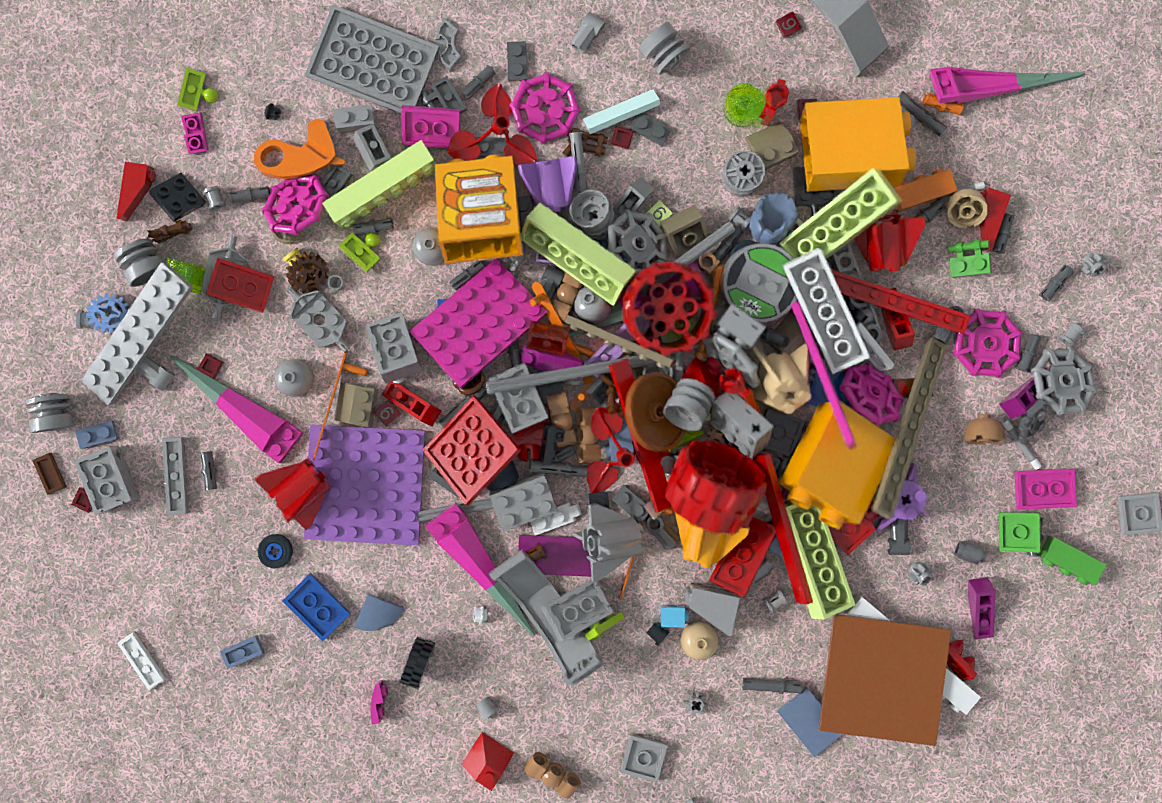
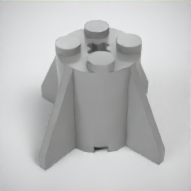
(609, 540)

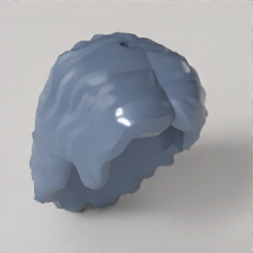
(773, 218)

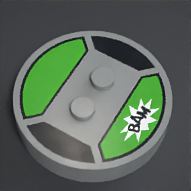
(757, 282)

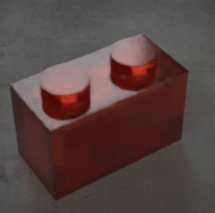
(547, 338)

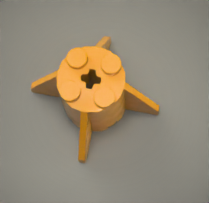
(704, 546)

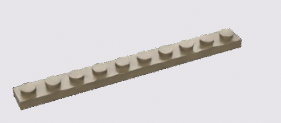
(909, 428)

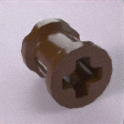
(536, 552)

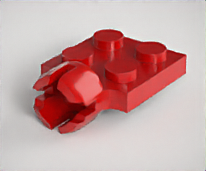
(775, 98)
(735, 384)
(530, 439)
(852, 535)

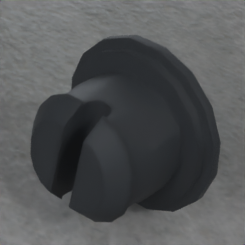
(271, 112)

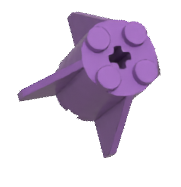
(550, 182)
(911, 500)

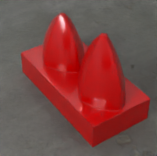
(960, 666)

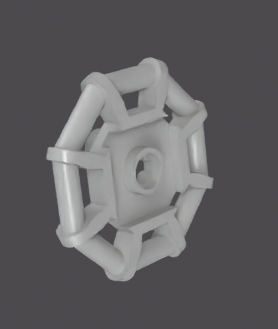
(637, 233)
(731, 356)
(1055, 383)

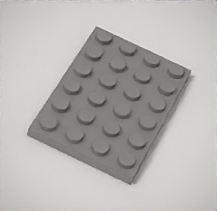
(371, 60)

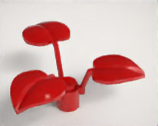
(495, 104)
(603, 475)

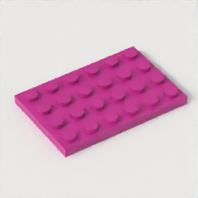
(477, 323)

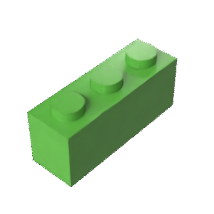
(1071, 561)

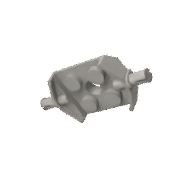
(229, 254)
(306, 309)

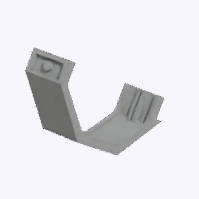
(856, 28)
(533, 590)

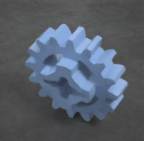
(100, 311)

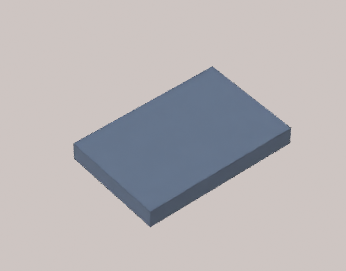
(803, 717)

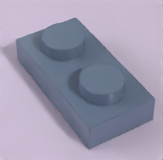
(96, 434)
(242, 652)

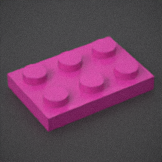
(429, 125)
(1045, 489)

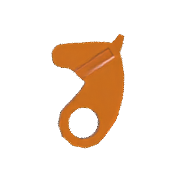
(300, 161)

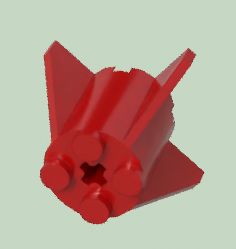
(890, 241)
(297, 490)

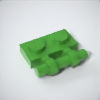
(970, 265)

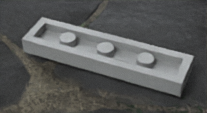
(175, 475)

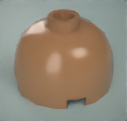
(984, 431)

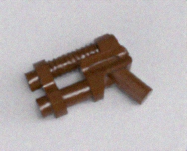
(587, 147)
(167, 232)
(612, 407)

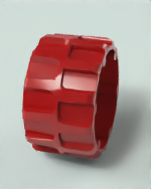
(706, 304)
(715, 487)

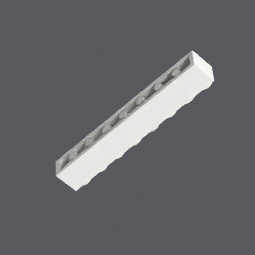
(955, 691)

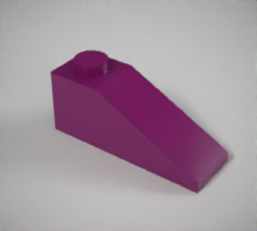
(549, 362)
(1021, 399)
(982, 607)

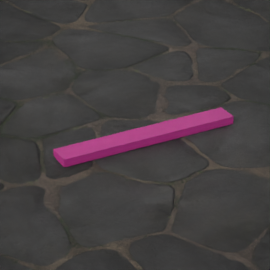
(824, 376)

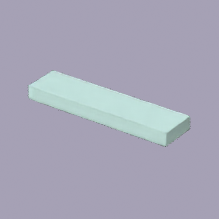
(621, 111)

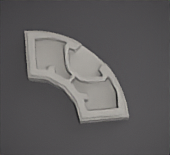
(446, 41)

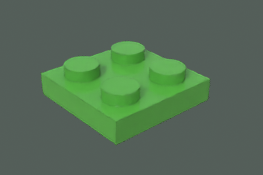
(1020, 532)

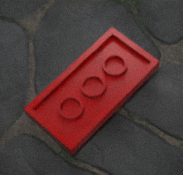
(740, 565)

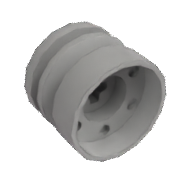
(663, 48)
(734, 180)
(592, 213)
(139, 261)
(689, 404)
(49, 413)

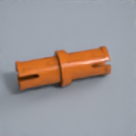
(931, 100)

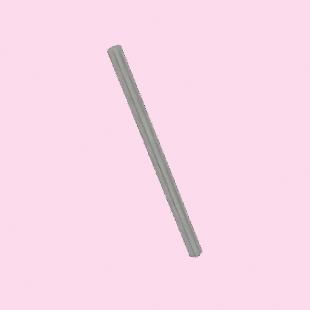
(562, 374)

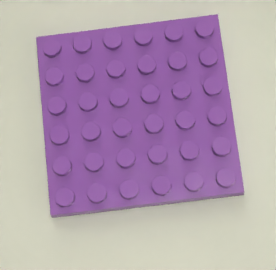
(373, 484)

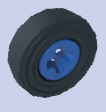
(282, 558)

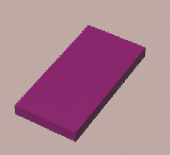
(563, 554)

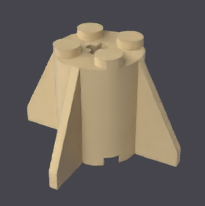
(783, 379)

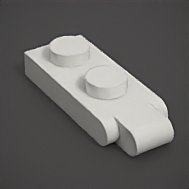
(565, 515)

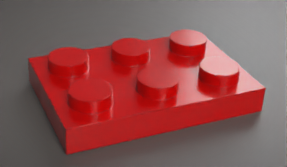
(240, 285)

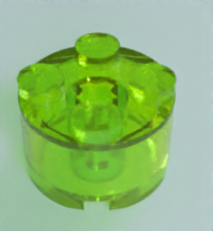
(749, 96)
(192, 273)

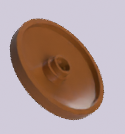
(646, 412)

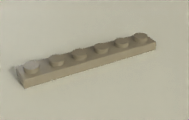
(612, 339)

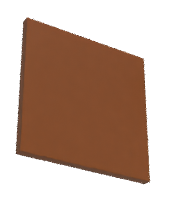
(884, 679)

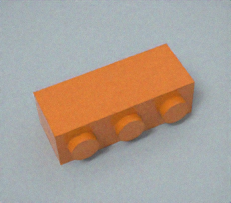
(925, 189)

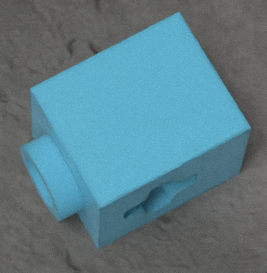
(673, 616)

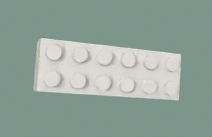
(825, 310)

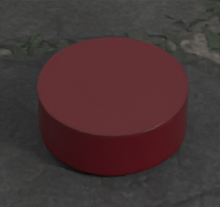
(714, 366)

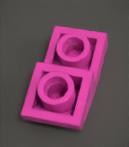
(195, 133)
(379, 696)

